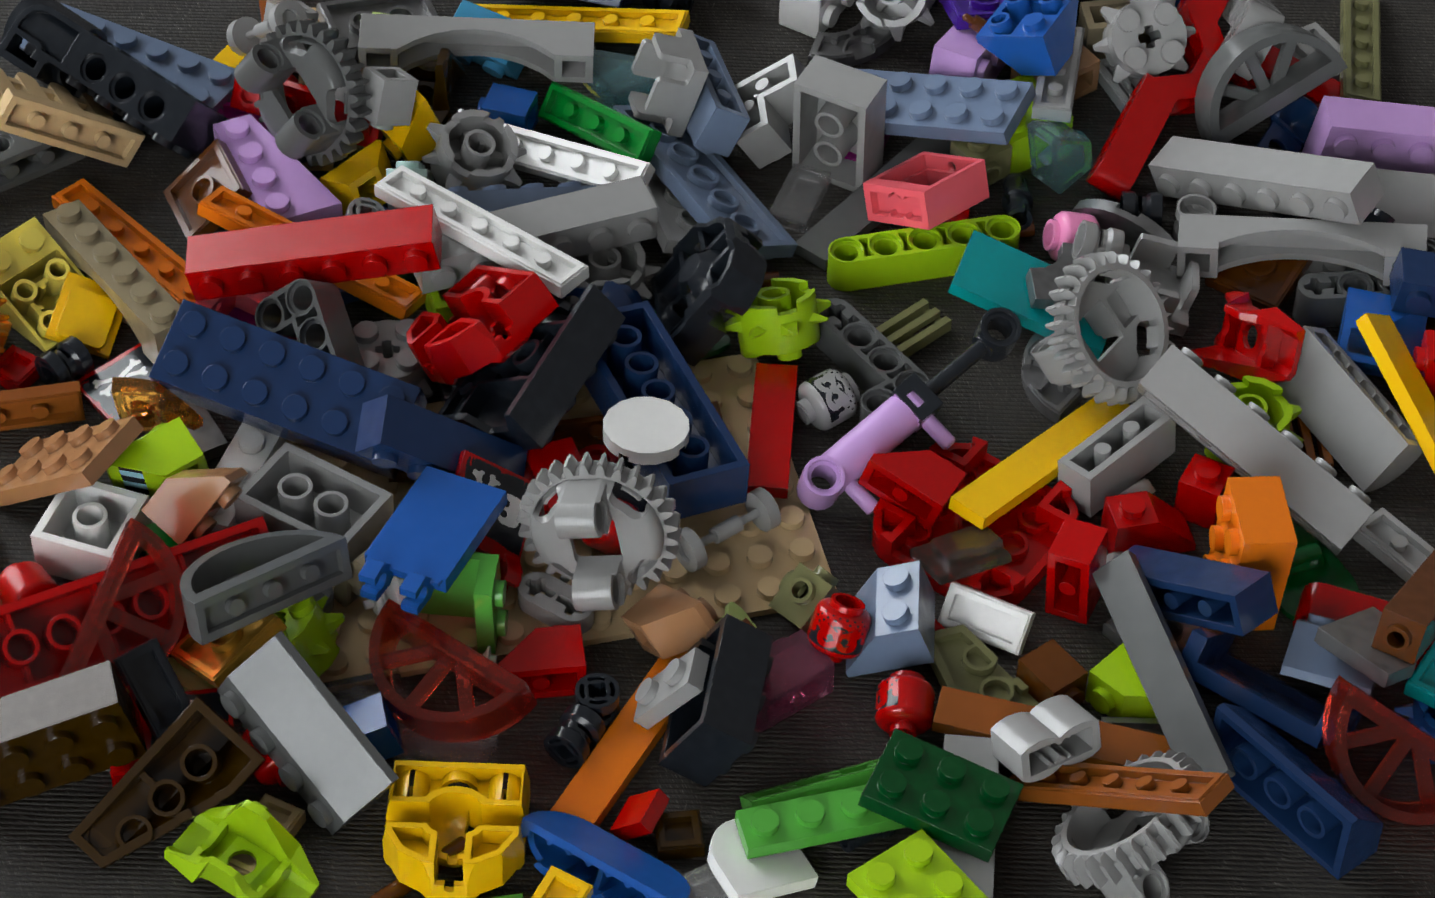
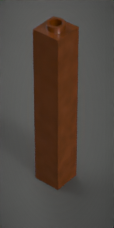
(1409, 617)

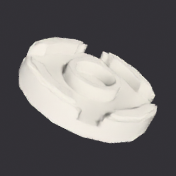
(646, 430)

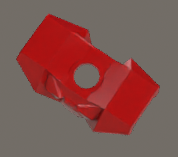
(1276, 348)

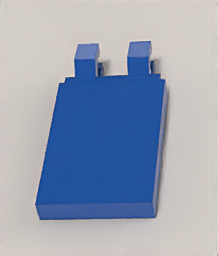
(430, 537)

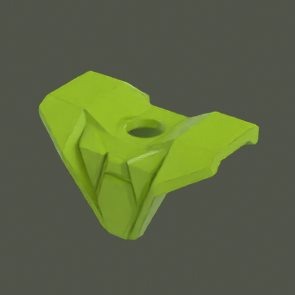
(243, 829)

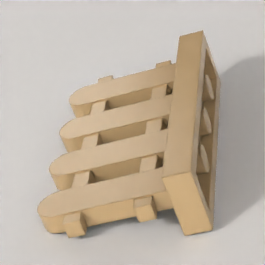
(65, 121)

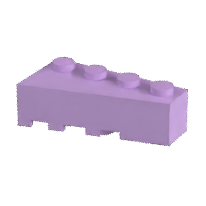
(963, 56)
(1376, 132)
(273, 177)

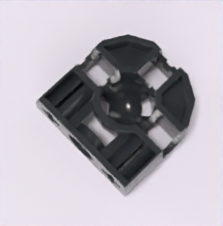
(699, 283)

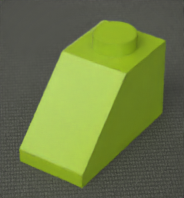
(1116, 688)

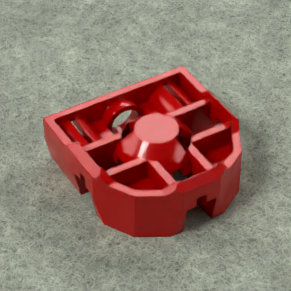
(484, 308)

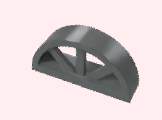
(1269, 95)
(259, 578)

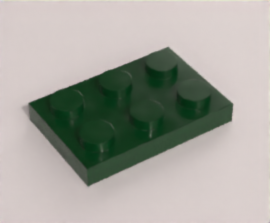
(941, 795)

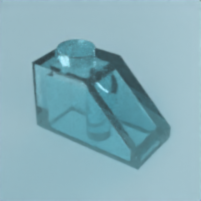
(614, 78)
(1058, 153)

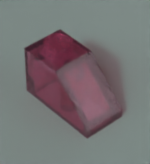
(795, 680)

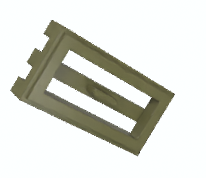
(906, 323)

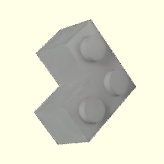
(769, 104)

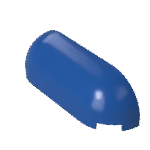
(599, 858)

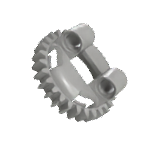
(1110, 312)
(586, 511)
(1124, 864)

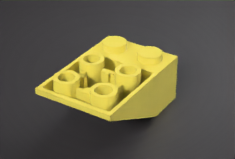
(32, 280)

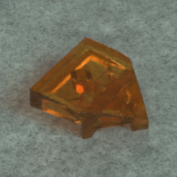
(151, 403)

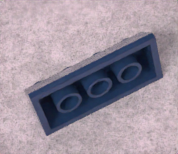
(1296, 793)

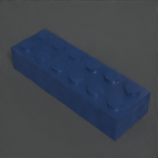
(648, 364)
(273, 382)

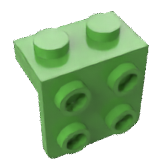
(479, 595)

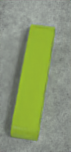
(910, 252)

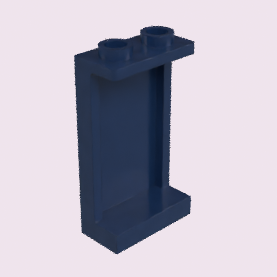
(1253, 688)

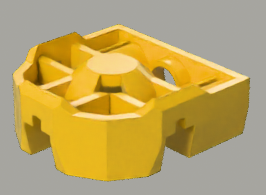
(433, 814)

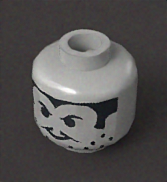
(827, 399)

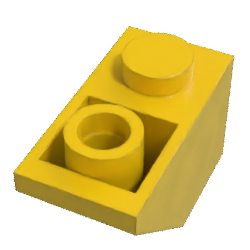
(358, 175)

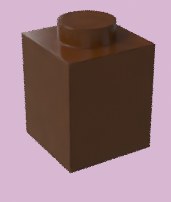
(1052, 672)

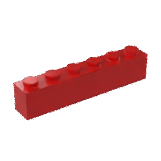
(314, 250)

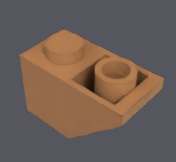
(191, 499)
(669, 621)

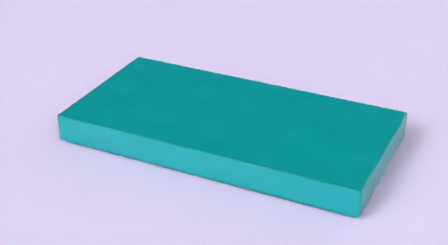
(994, 277)

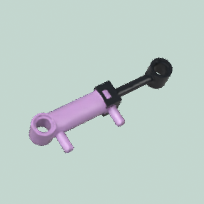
(904, 413)

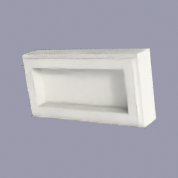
(987, 617)

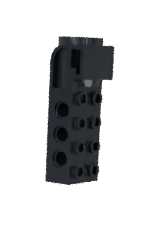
(80, 58)

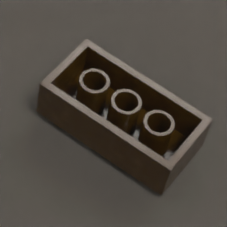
(66, 731)

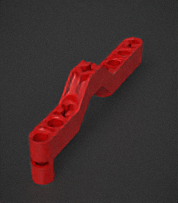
(1155, 101)

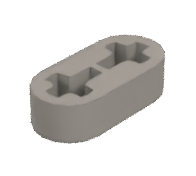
(554, 604)

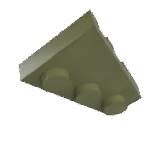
(969, 665)

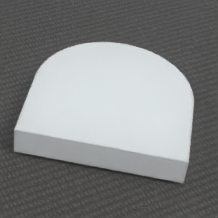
(760, 876)

